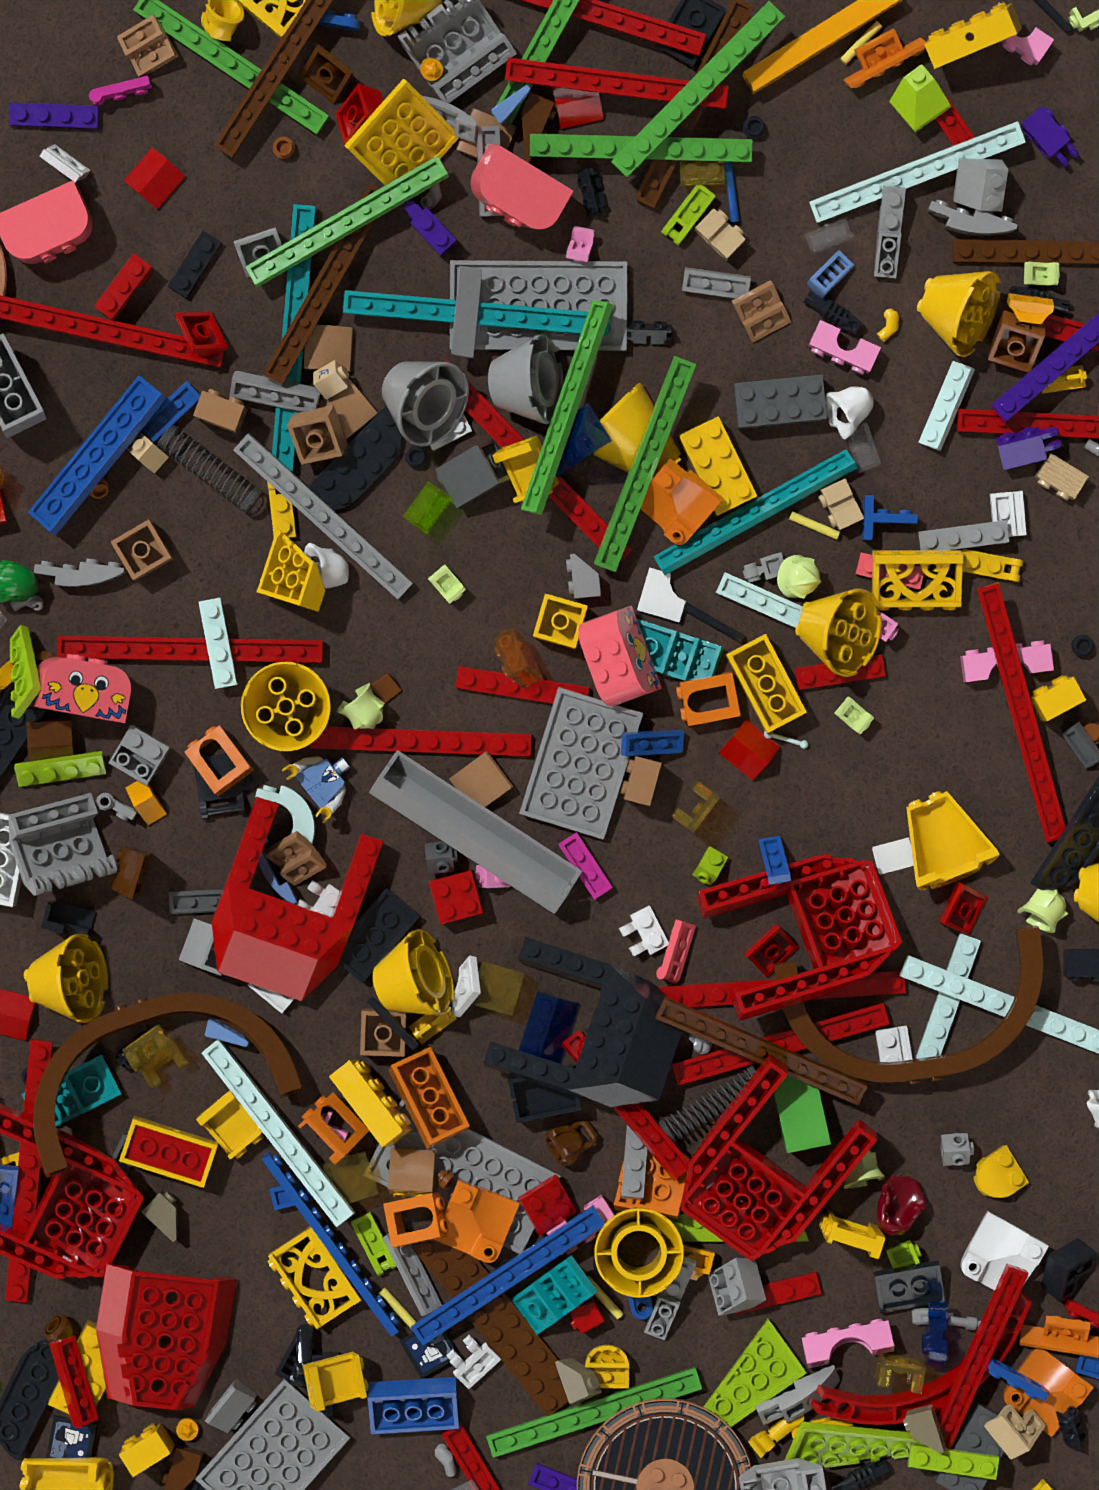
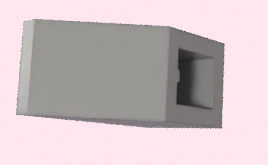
(584, 579)

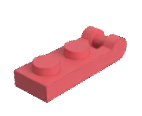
(676, 952)

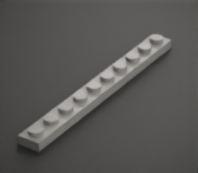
(323, 516)

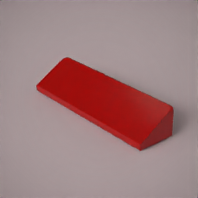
(74, 1381)

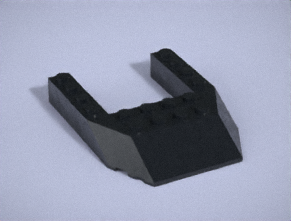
(625, 1045)

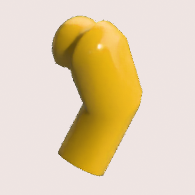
(892, 324)

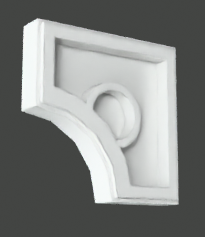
(659, 598)
(467, 986)

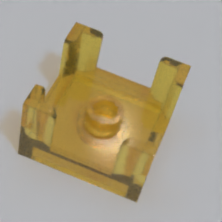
(700, 810)
(498, 987)
(152, 1052)
(353, 1176)
(902, 1365)

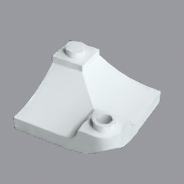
(1000, 1244)

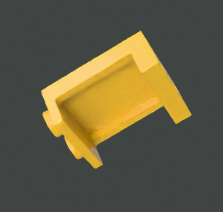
(520, 464)
(230, 1125)
(335, 1380)

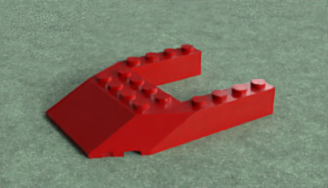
(839, 919)
(276, 940)
(748, 1196)
(80, 1213)

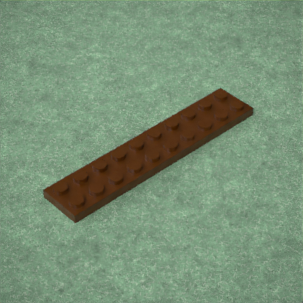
(499, 1325)

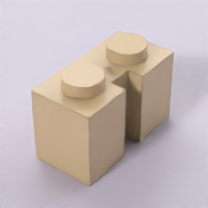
(720, 234)
(841, 505)

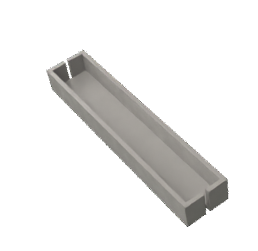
(475, 831)

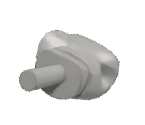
(700, 1045)

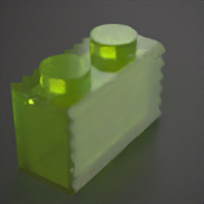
(427, 507)

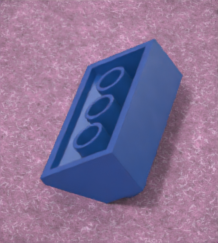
(413, 1405)

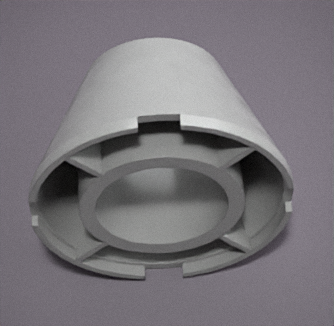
(527, 379)
(425, 399)

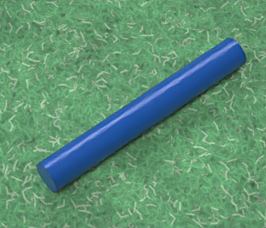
(731, 191)

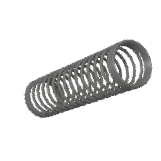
(168, 436)
(666, 1125)

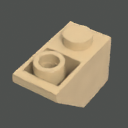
(147, 452)

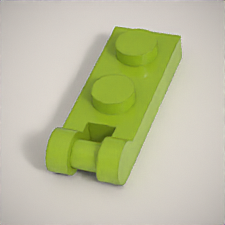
(688, 213)
(372, 1242)

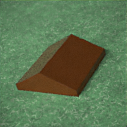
(49, 739)

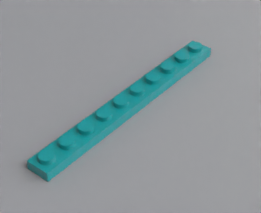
(756, 511)

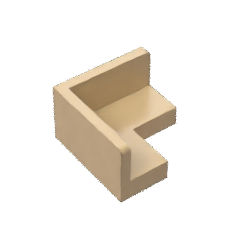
(1015, 1433)

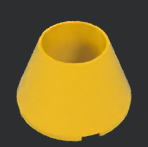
(415, 977)
(642, 1280)

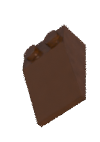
(131, 871)

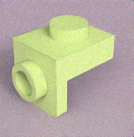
(1080, 23)
(1041, 273)
(447, 584)
(854, 715)

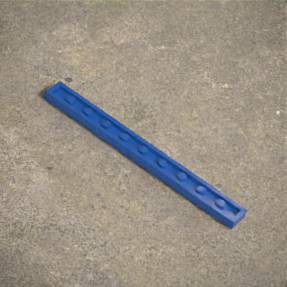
(326, 1235)
(508, 1275)

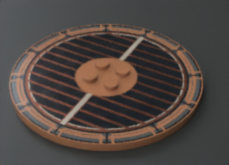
(663, 1448)

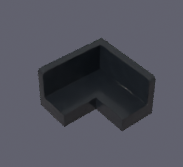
(67, 918)
(1066, 1267)

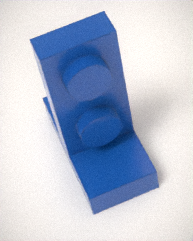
(882, 516)

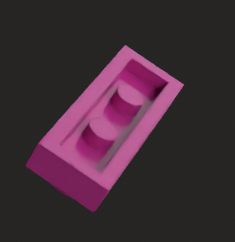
(582, 859)

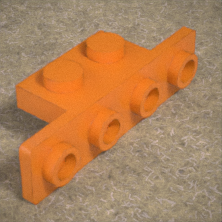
(880, 55)
(1061, 1336)

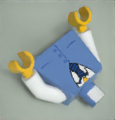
(321, 781)

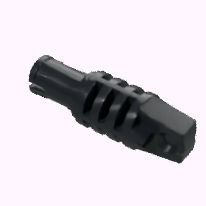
(1059, 304)
(833, 313)
(862, 1476)

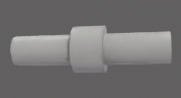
(969, 1323)

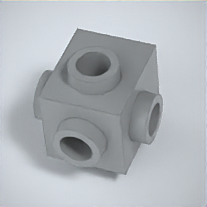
(956, 1149)

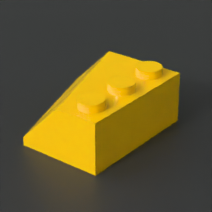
(291, 575)

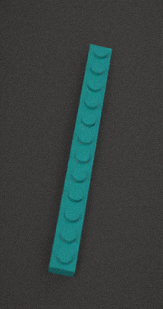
(296, 291)
(444, 311)

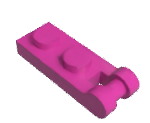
(119, 90)

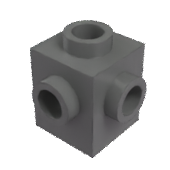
(440, 857)

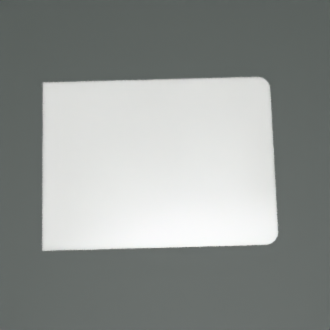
(893, 856)

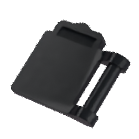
(220, 765)

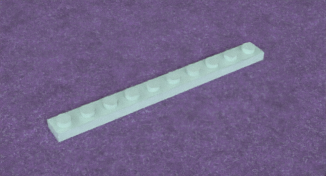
(916, 171)
(998, 1002)
(278, 1132)

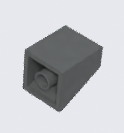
(472, 473)

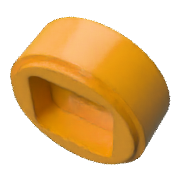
(431, 69)
(187, 1429)

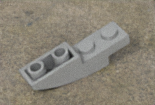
(980, 224)
(889, 231)
(88, 574)
(669, 1302)
(798, 1401)

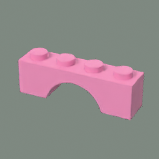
(978, 666)
(873, 1336)

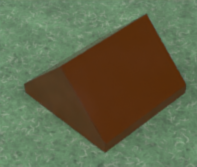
(326, 74)

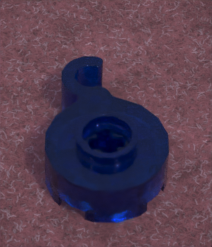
(933, 1341)

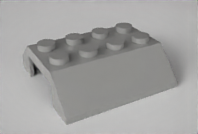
(463, 42)
(58, 844)
(784, 1475)

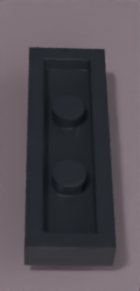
(194, 264)

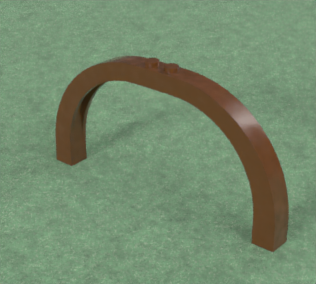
(143, 1012)
(932, 1067)

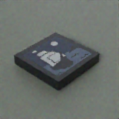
(430, 1356)
(70, 1441)

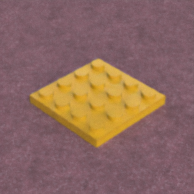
(401, 135)

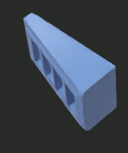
(508, 106)
(817, 287)
(222, 1032)

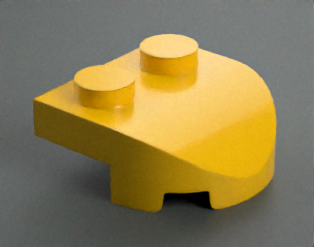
(999, 1174)
(610, 1366)

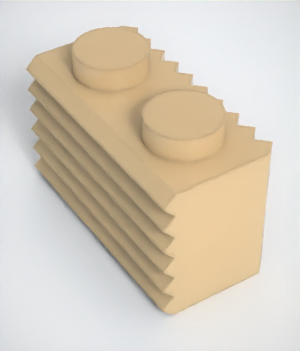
(1061, 477)

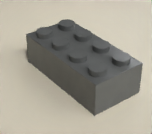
(779, 401)
(972, 1438)

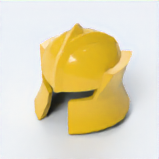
(223, 19)

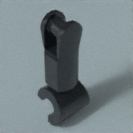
(303, 1354)

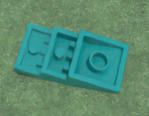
(679, 653)
(84, 1089)
(554, 1295)

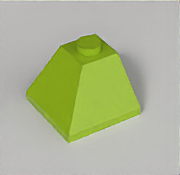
(919, 98)

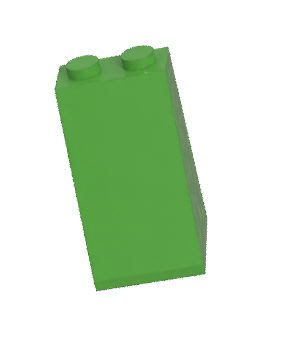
(800, 1115)

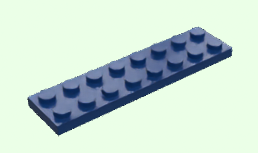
(97, 455)

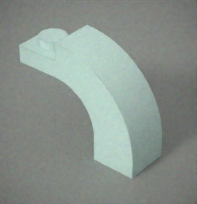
(296, 804)

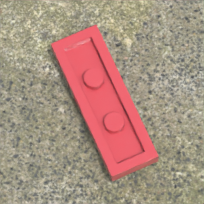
(913, 580)

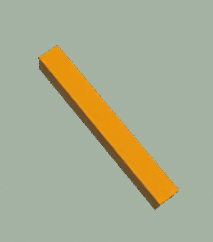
(814, 42)

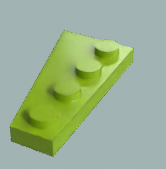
(24, 671)

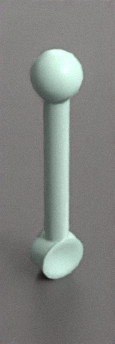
(803, 744)

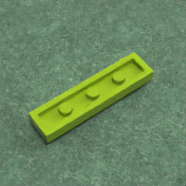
(60, 768)
(953, 1461)

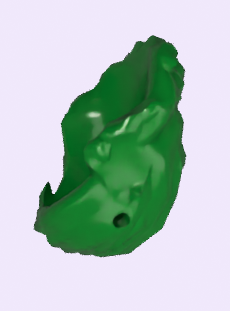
(16, 582)

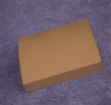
(147, 46)
(483, 119)
(761, 311)
(329, 344)
(351, 408)
(482, 780)
(295, 858)
(411, 1170)

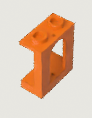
(688, 687)
(242, 767)
(315, 1121)
(395, 1223)

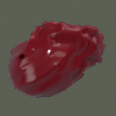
(899, 1205)

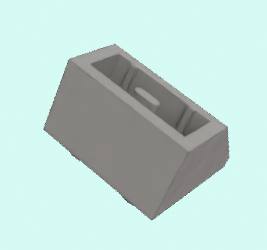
(139, 754)
(199, 947)
(736, 1286)

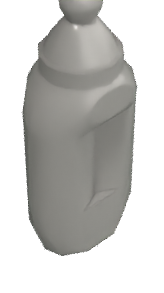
(920, 1316)

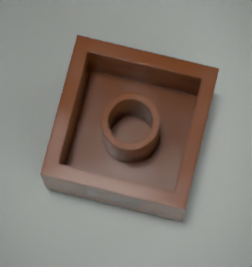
(1016, 342)

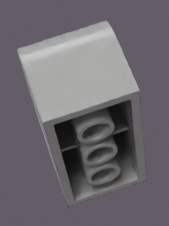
(17, 400)

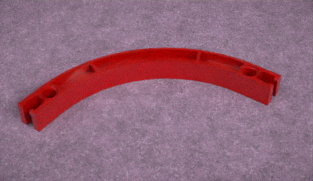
(893, 1407)

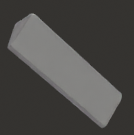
(466, 312)
(264, 391)

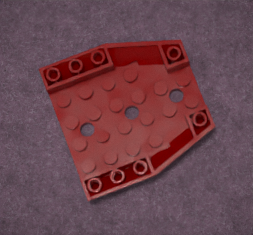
(136, 1316)

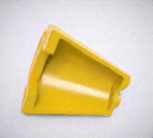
(626, 427)
(945, 842)
(67, 1474)

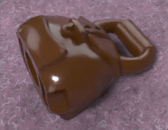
(567, 1143)

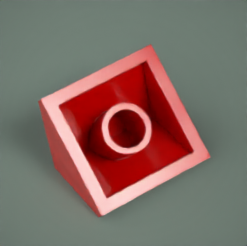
(749, 750)
(962, 908)
(770, 948)

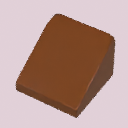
(385, 688)

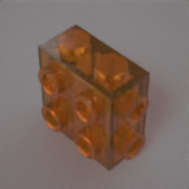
(517, 658)

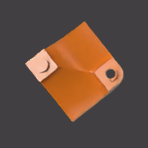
(679, 501)
(660, 1190)
(478, 1220)
(1059, 1380)

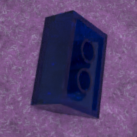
(584, 440)
(548, 1026)

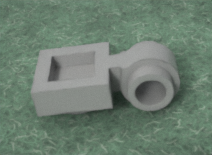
(769, 566)
(123, 811)

